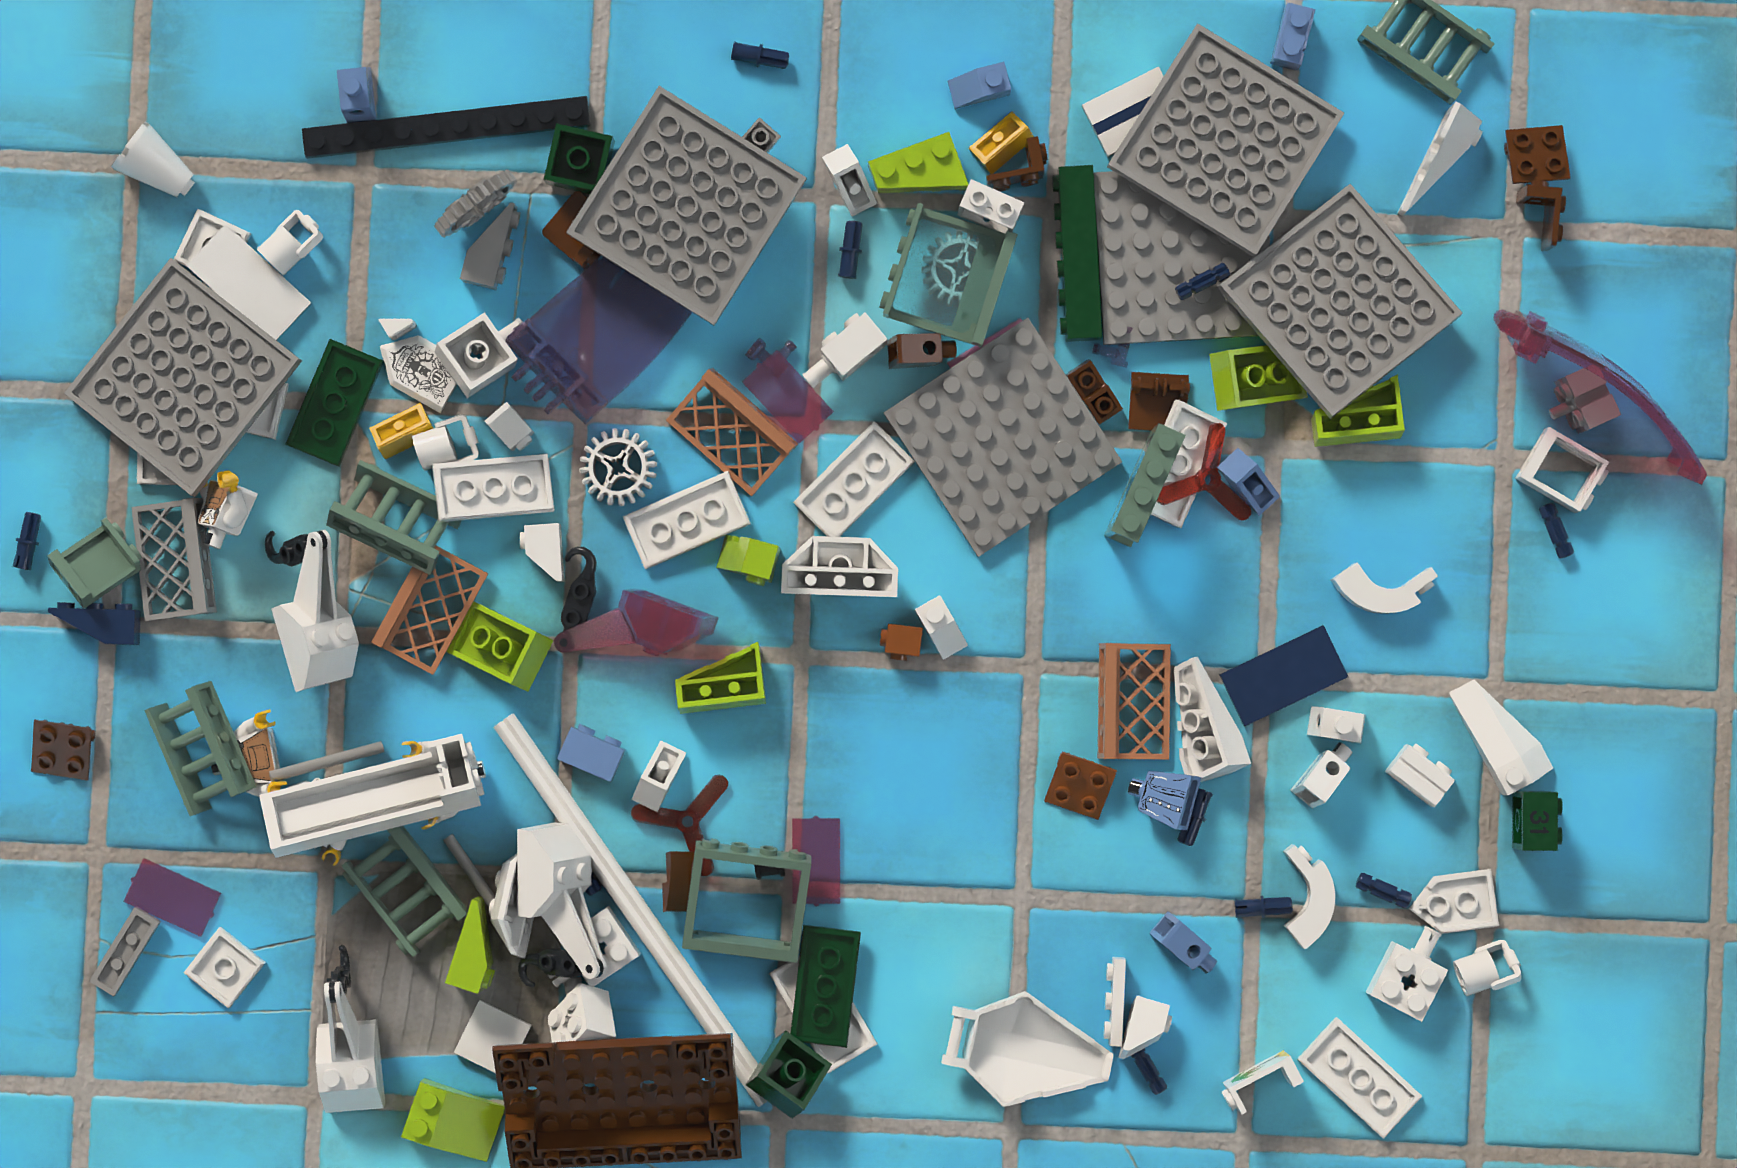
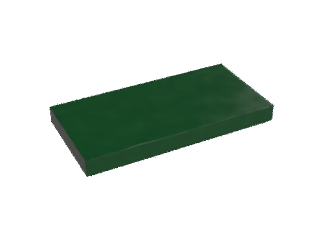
(334, 402)
(825, 985)

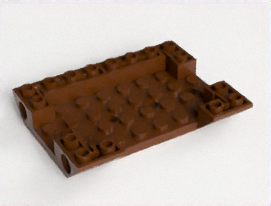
(620, 1115)

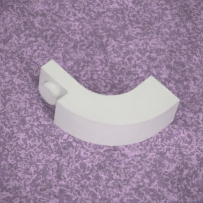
(1366, 595)
(1320, 901)

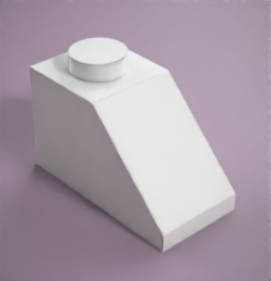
(849, 180)
(510, 427)
(545, 548)
(941, 627)
(658, 776)
(1144, 1025)

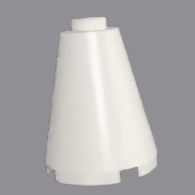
(154, 162)

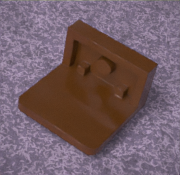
(1029, 176)
(1551, 197)
(557, 227)

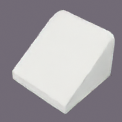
(397, 327)

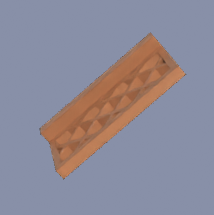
(749, 414)
(404, 602)
(1110, 694)

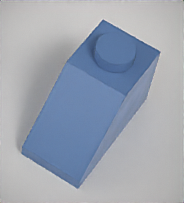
(980, 85)
(1248, 481)

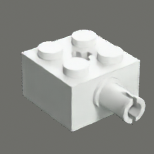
(480, 338)
(847, 350)
(619, 948)
(1401, 962)
(582, 1014)

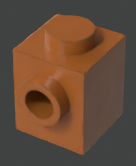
(901, 641)

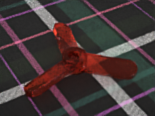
(1216, 487)
(696, 810)

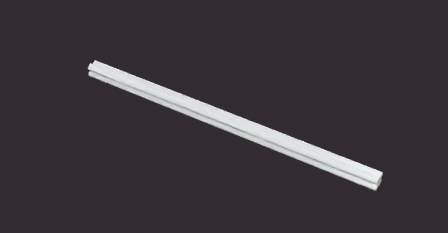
(625, 894)

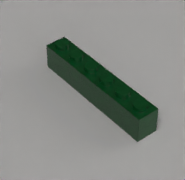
(1078, 253)

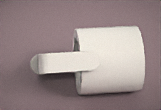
(283, 249)
(437, 445)
(1479, 972)

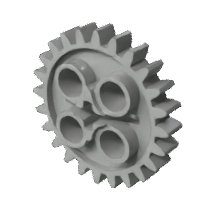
(475, 203)

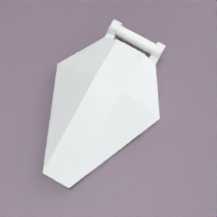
(1025, 1050)

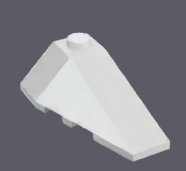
(1453, 138)
(1209, 733)
(1504, 744)

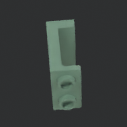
(96, 563)

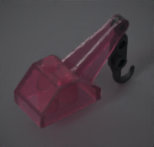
(640, 619)

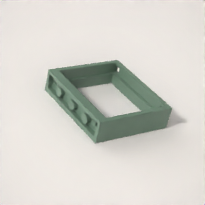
(737, 944)

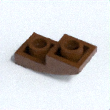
(1094, 391)
(677, 887)

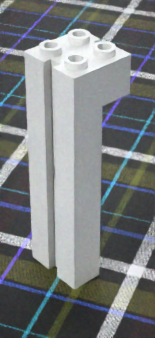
(373, 798)

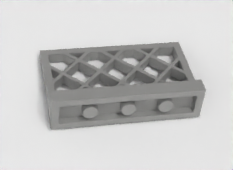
(197, 560)

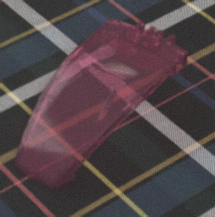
(1533, 338)

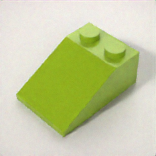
(1252, 378)
(500, 646)
(473, 954)
(453, 1120)

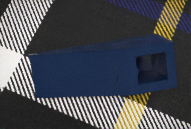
(109, 626)

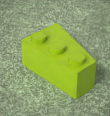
(920, 167)
(1370, 417)
(749, 558)
(724, 684)

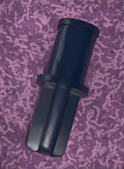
(760, 55)
(850, 250)
(27, 541)
(1201, 803)
(1263, 907)

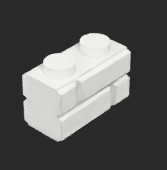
(1420, 774)

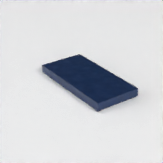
(1283, 675)

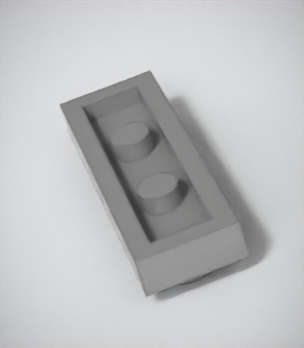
(125, 951)

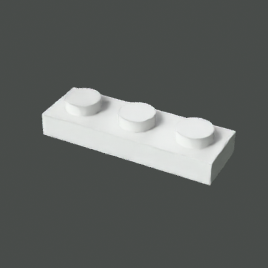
(1115, 1001)

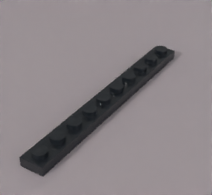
(445, 127)

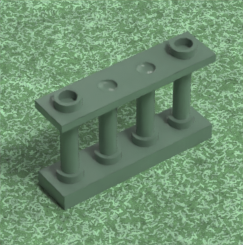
(1422, 69)
(381, 537)
(221, 741)
(433, 885)

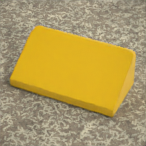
(1001, 142)
(397, 431)

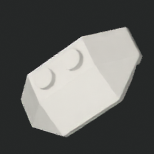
(840, 568)
(503, 911)

